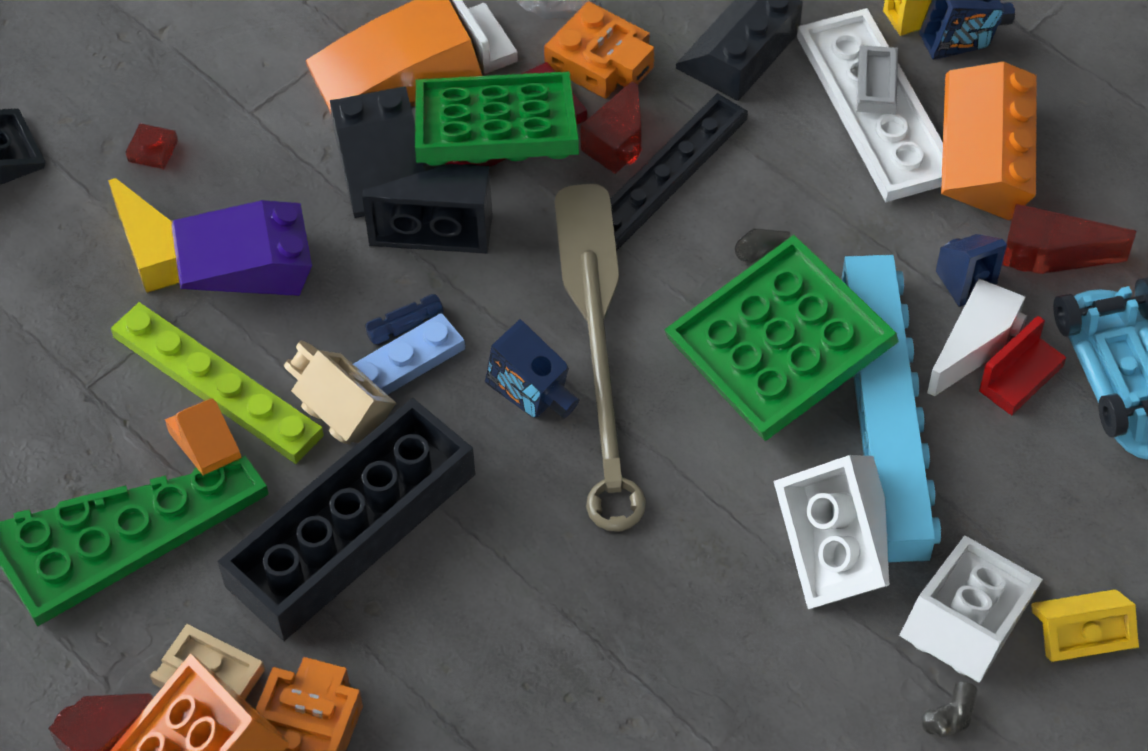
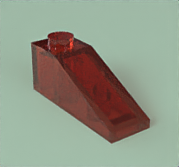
(1058, 242)

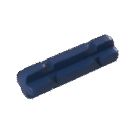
(403, 319)

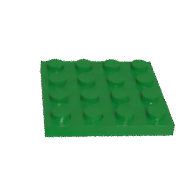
(495, 118)
(781, 337)

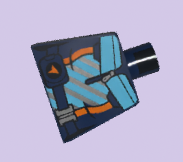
(963, 25)
(529, 373)

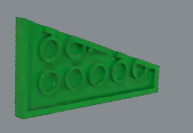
(101, 537)

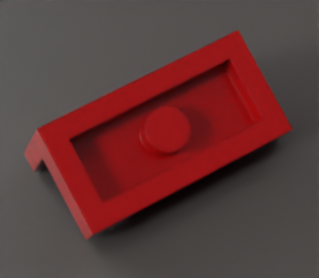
(1020, 368)

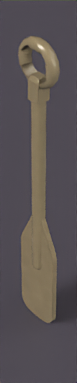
(591, 280)

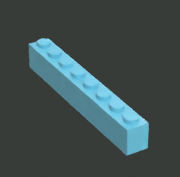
(890, 416)

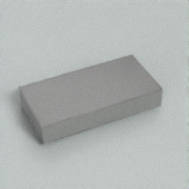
(877, 79)

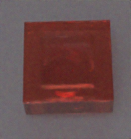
(151, 146)

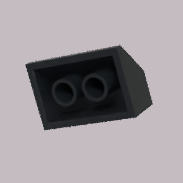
(742, 44)

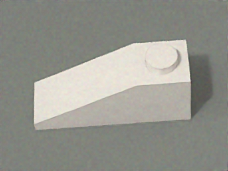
(979, 333)

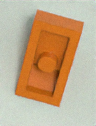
(204, 436)

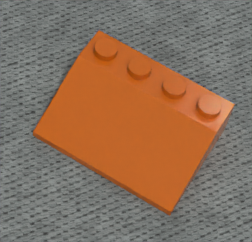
(199, 715)

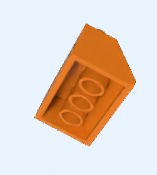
(990, 137)

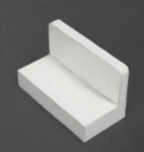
(488, 38)

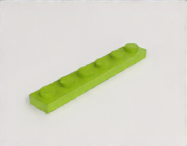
(213, 377)

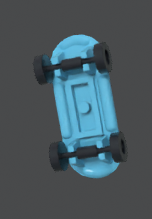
(1112, 347)

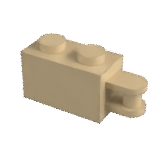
(338, 393)

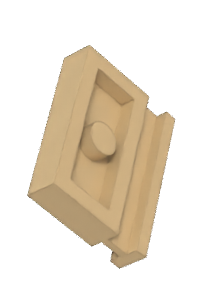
(230, 664)

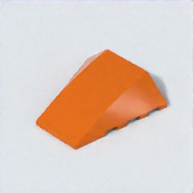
(395, 50)

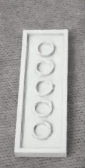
(897, 148)

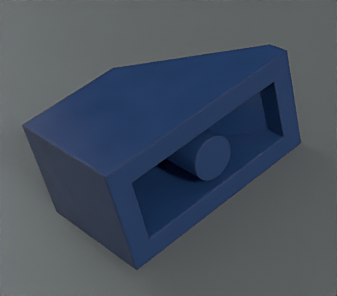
(966, 261)

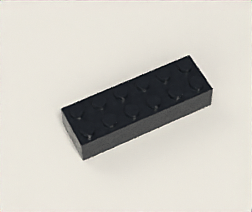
(347, 518)

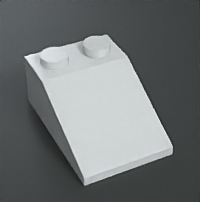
(836, 528)
(970, 608)

